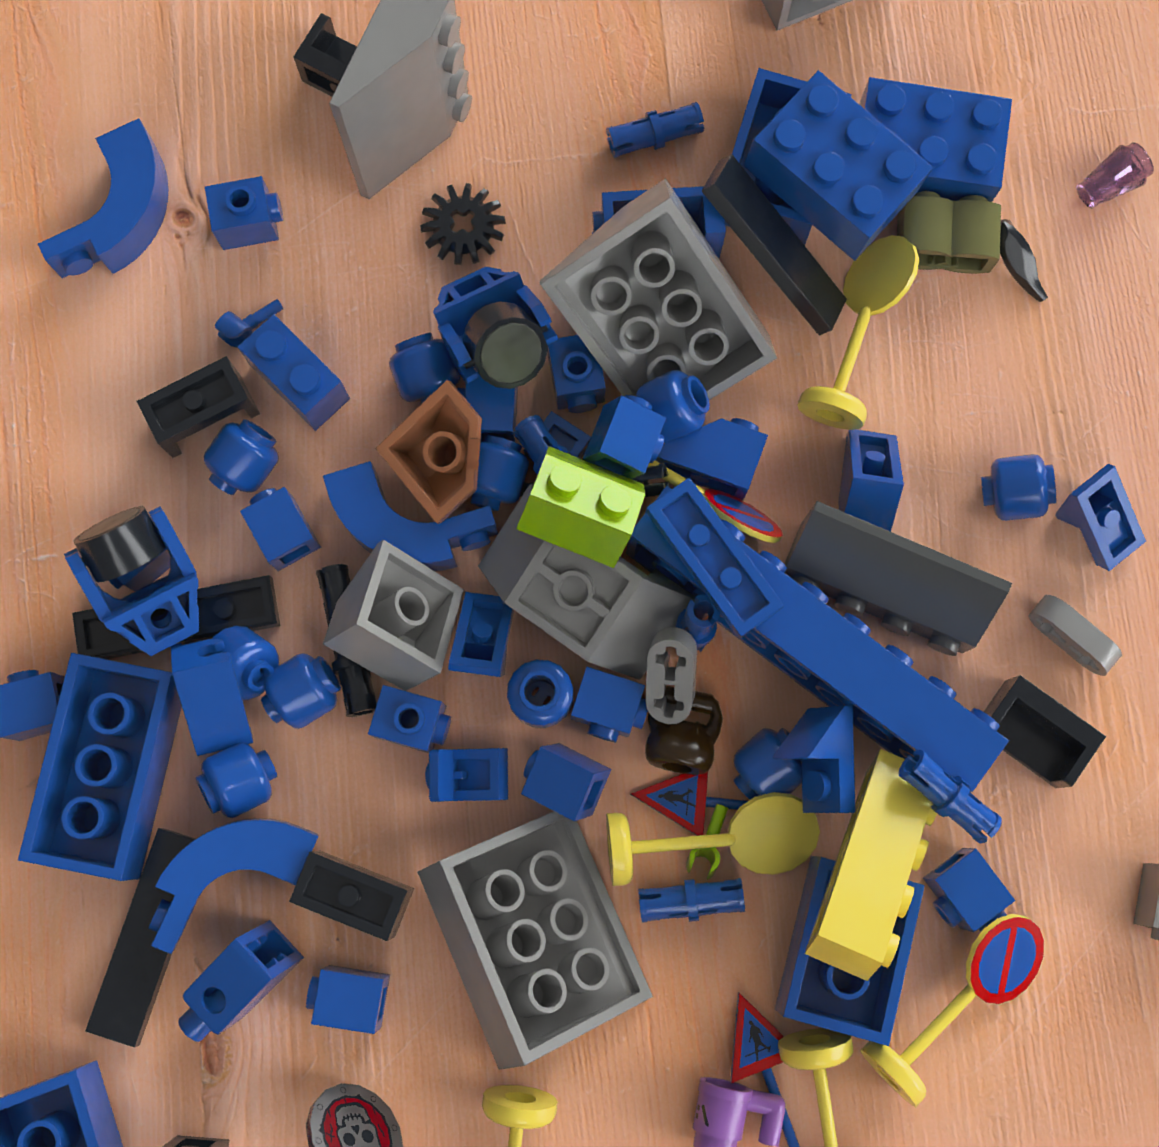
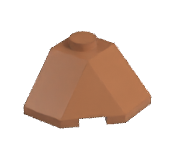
(437, 451)

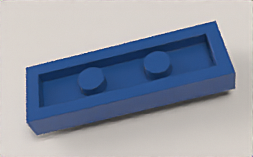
(714, 558)

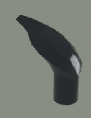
(1020, 260)

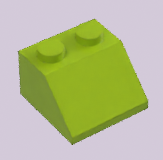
(582, 507)

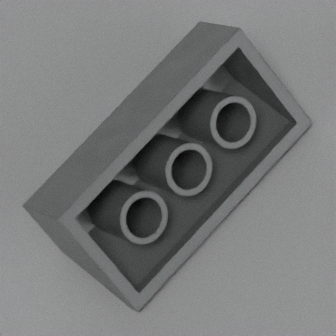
(895, 580)

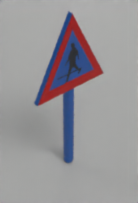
(684, 800)
(757, 1051)

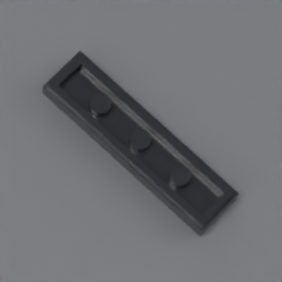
(774, 244)
(221, 606)
(136, 966)

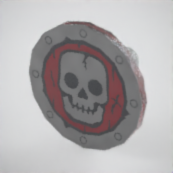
(351, 1118)

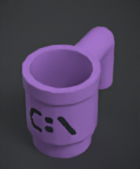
(723, 1112)

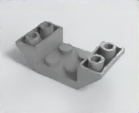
(583, 604)

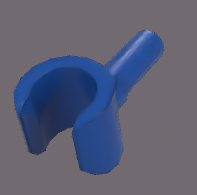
(235, 330)

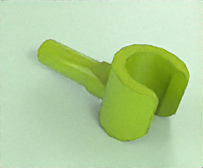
(711, 854)

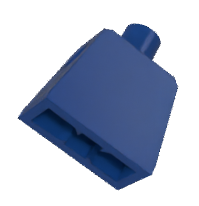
(237, 981)

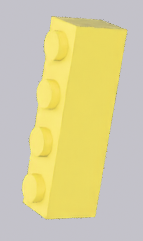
(872, 872)

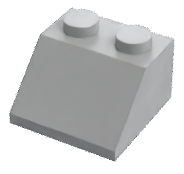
(395, 618)

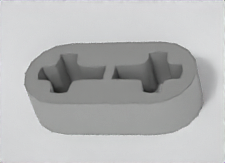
(1075, 635)
(661, 675)

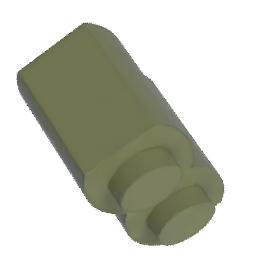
(952, 234)

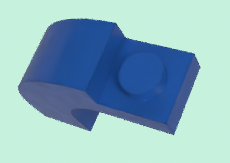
(129, 214)
(366, 515)
(240, 845)

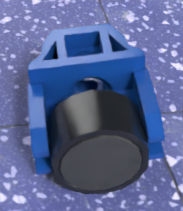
(495, 327)
(122, 546)

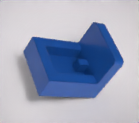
(467, 774)

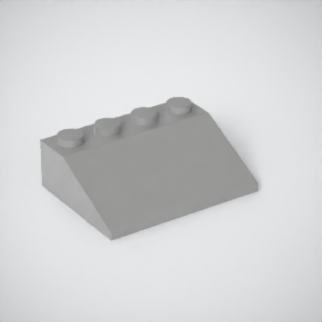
(401, 90)
(658, 300)
(534, 938)

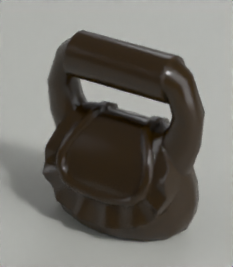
(685, 745)

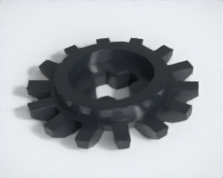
(462, 241)

